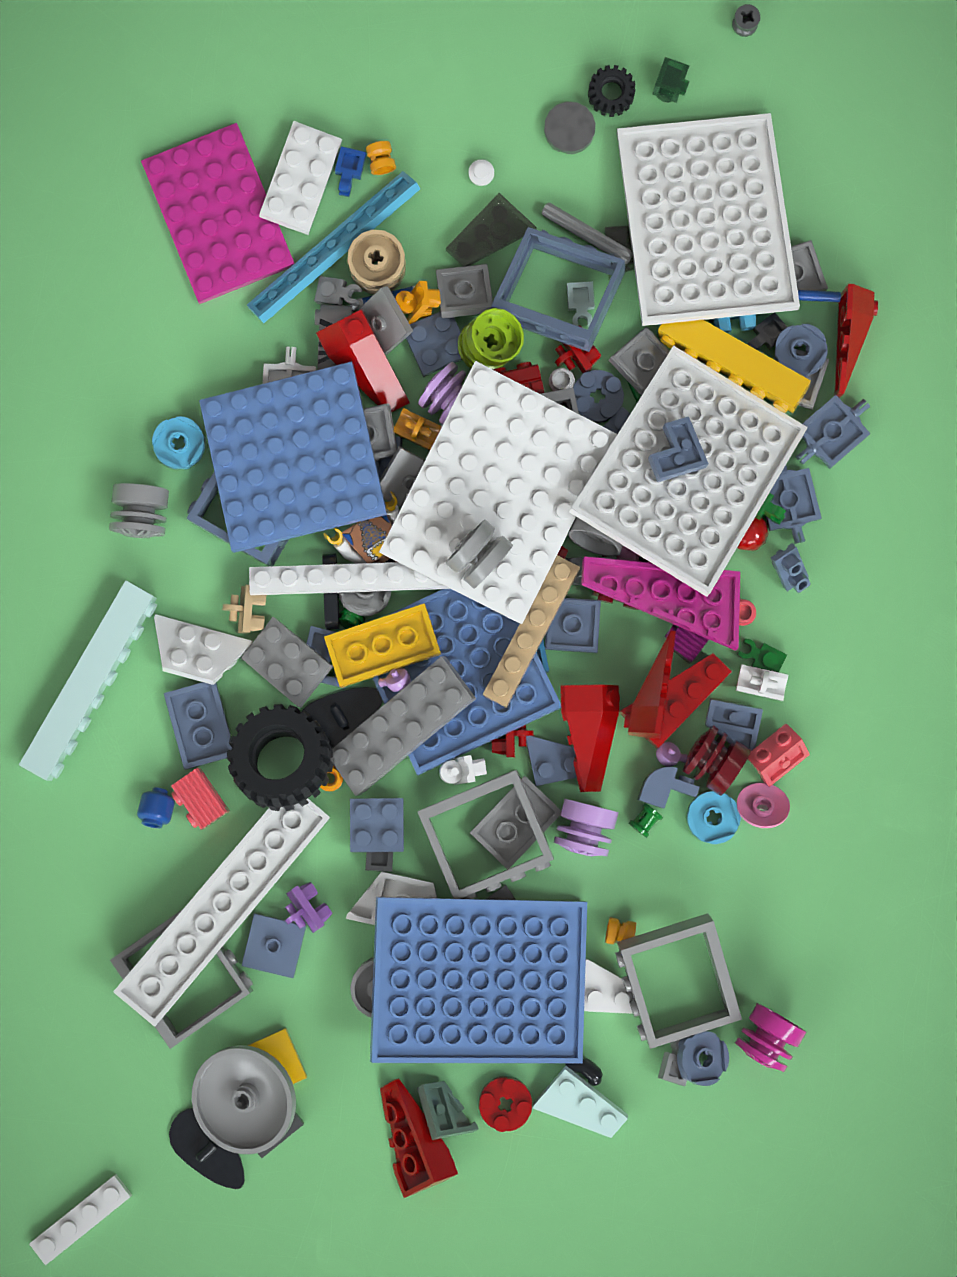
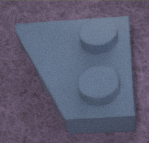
(736, 720)

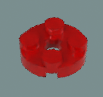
(520, 1107)

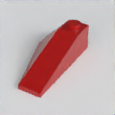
(853, 323)
(356, 342)
(649, 706)
(592, 722)
(418, 1158)

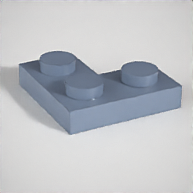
(684, 452)

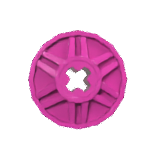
(770, 1038)

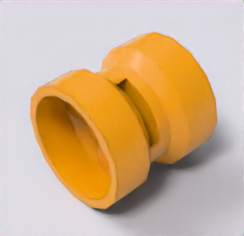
(380, 157)
(618, 931)

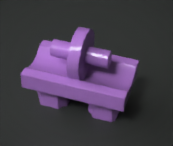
(313, 917)

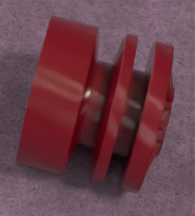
(716, 759)

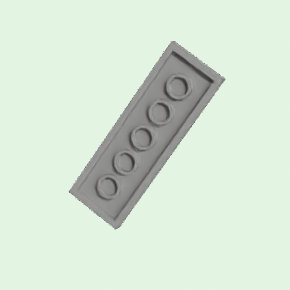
(401, 725)

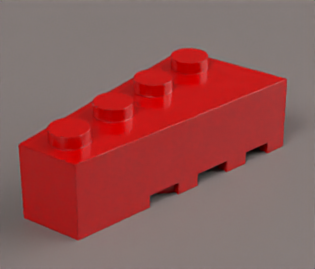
(687, 692)

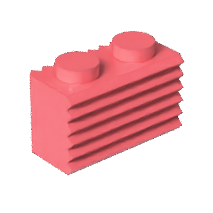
(199, 799)

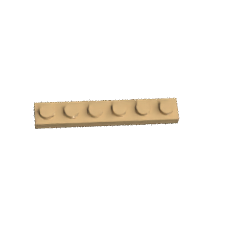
(531, 632)

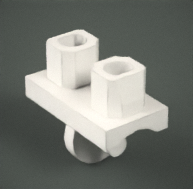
(761, 682)
(462, 770)

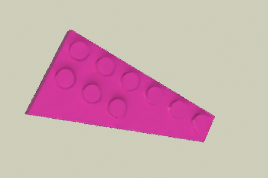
(668, 598)

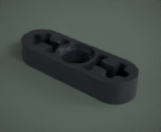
(331, 600)

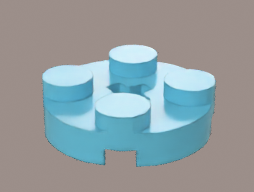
(175, 428)
(705, 830)

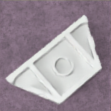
(196, 650)
(389, 886)

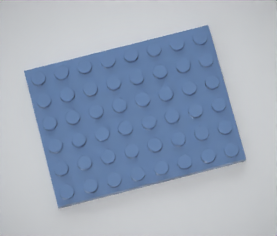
(478, 981)

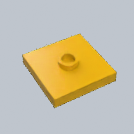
(282, 1048)

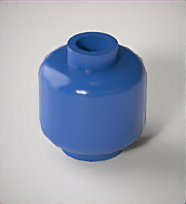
(155, 808)

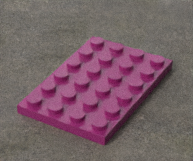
(213, 213)

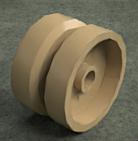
(372, 247)

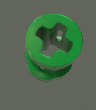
(645, 820)

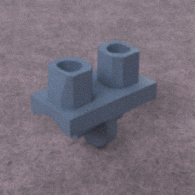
(791, 569)

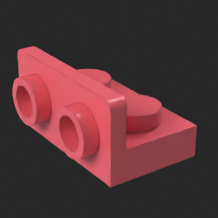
(778, 754)

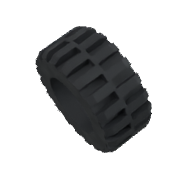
(259, 732)

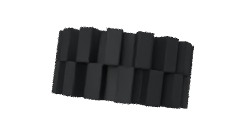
(616, 76)

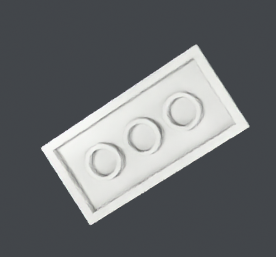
(300, 178)

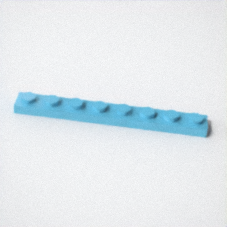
(332, 247)

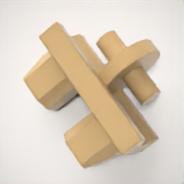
(246, 621)

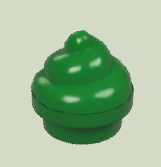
(350, 619)

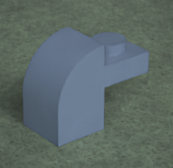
(659, 783)

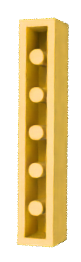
(738, 361)

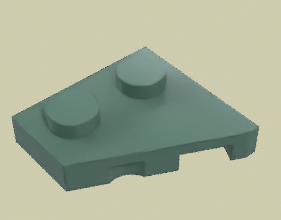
(443, 1111)

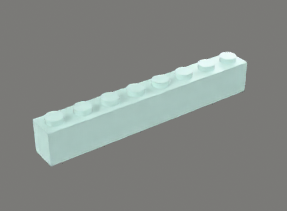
(88, 681)

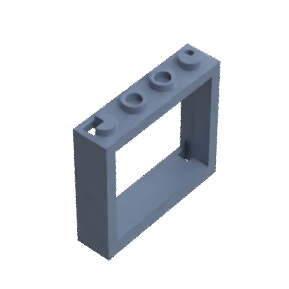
(570, 251)
(198, 508)

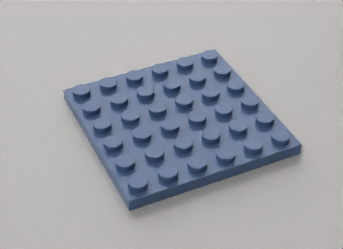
(292, 457)
(474, 644)

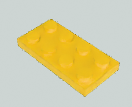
(382, 645)

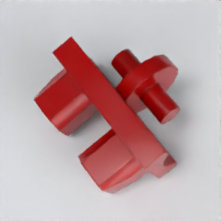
(583, 359)
(507, 745)

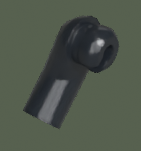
(588, 1069)

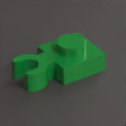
(765, 657)

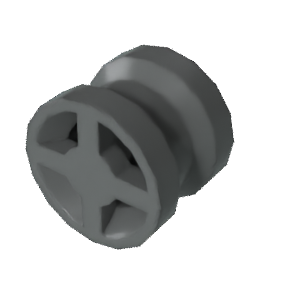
(745, 27)

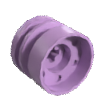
(442, 391)
(585, 828)

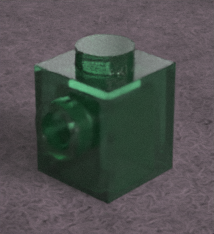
(671, 81)

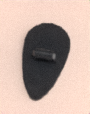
(344, 711)
(203, 1154)

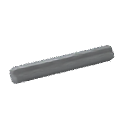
(586, 232)

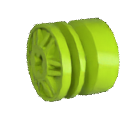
(502, 336)

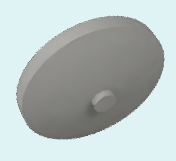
(243, 1099)

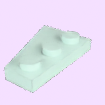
(580, 1103)

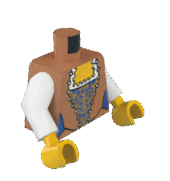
(365, 538)

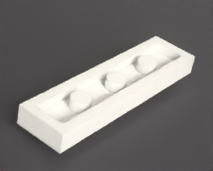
(80, 1219)

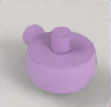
(396, 680)
(669, 754)

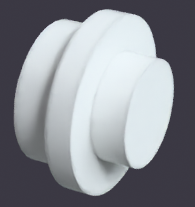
(481, 172)
(561, 379)

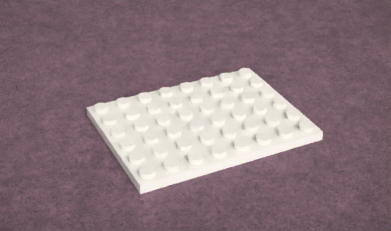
(707, 219)
(502, 461)
(698, 517)

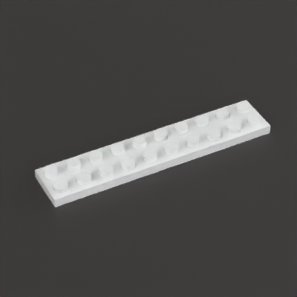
(218, 909)

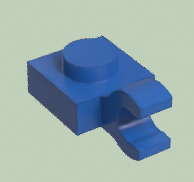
(349, 166)

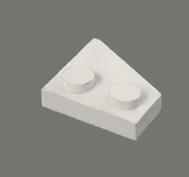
(605, 991)

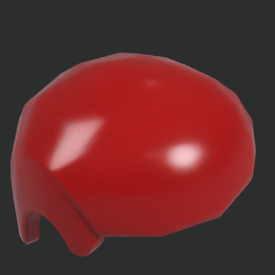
(754, 536)

